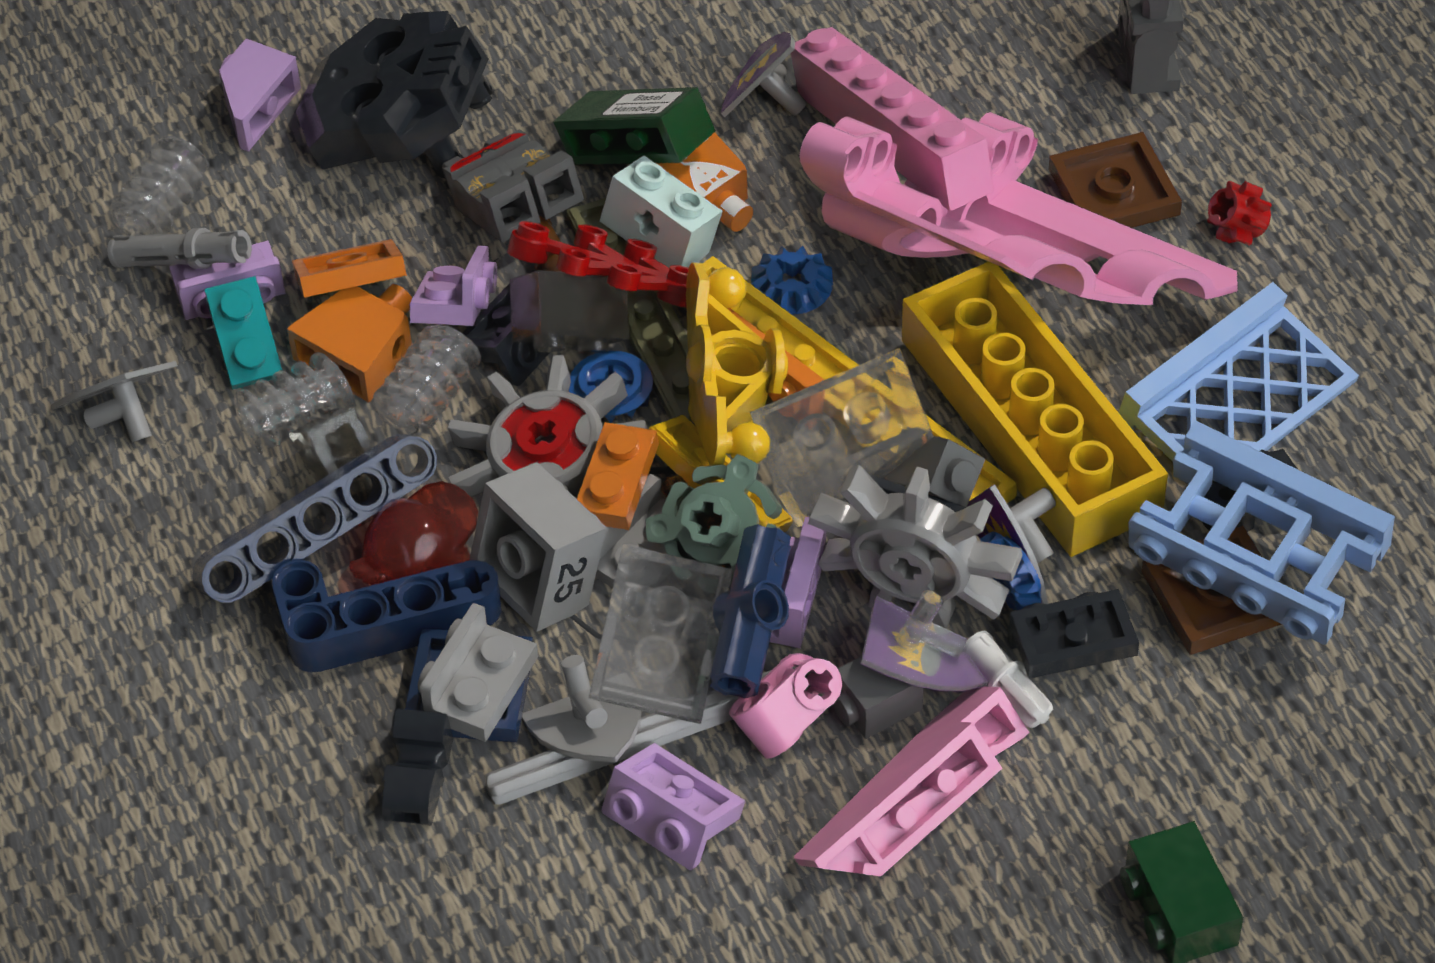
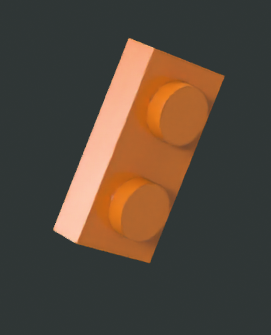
(618, 473)

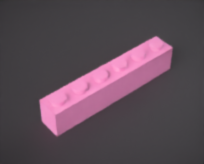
(932, 144)

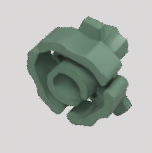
(688, 509)

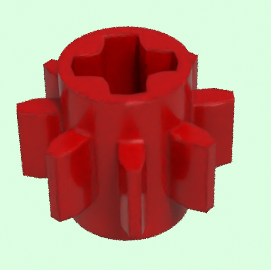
(1239, 212)

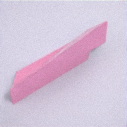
(919, 786)

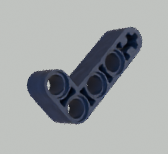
(376, 618)

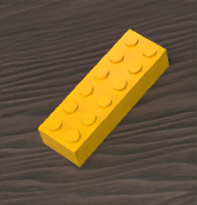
(1032, 405)

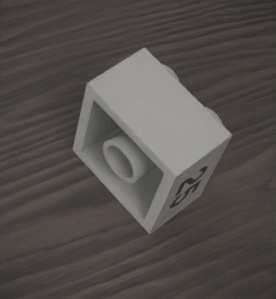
(538, 545)

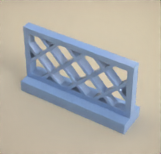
(1216, 351)

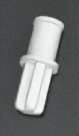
(1011, 676)

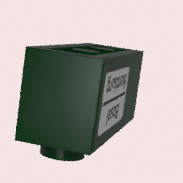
(635, 123)

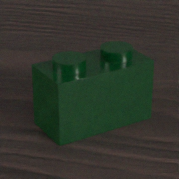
(1181, 893)

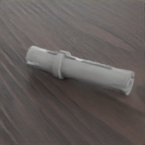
(196, 248)

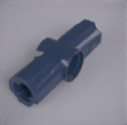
(750, 611)

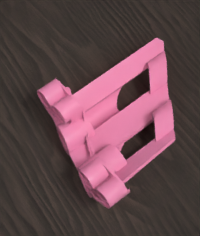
(1009, 227)

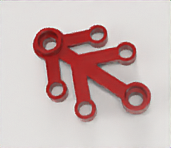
(627, 272)

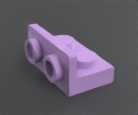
(192, 282)
(455, 295)
(800, 583)
(669, 804)

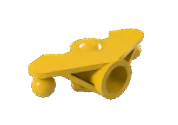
(728, 367)

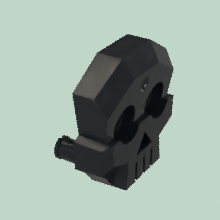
(395, 92)

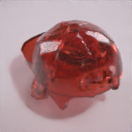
(417, 534)

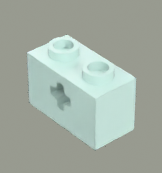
(661, 210)

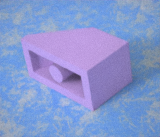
(257, 88)

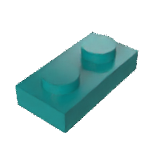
(243, 332)

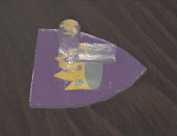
(916, 649)

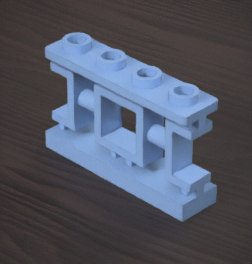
(1278, 497)

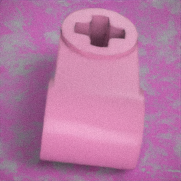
(782, 706)

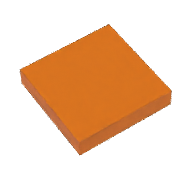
(349, 268)

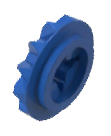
(792, 295)
(597, 368)
(1026, 584)

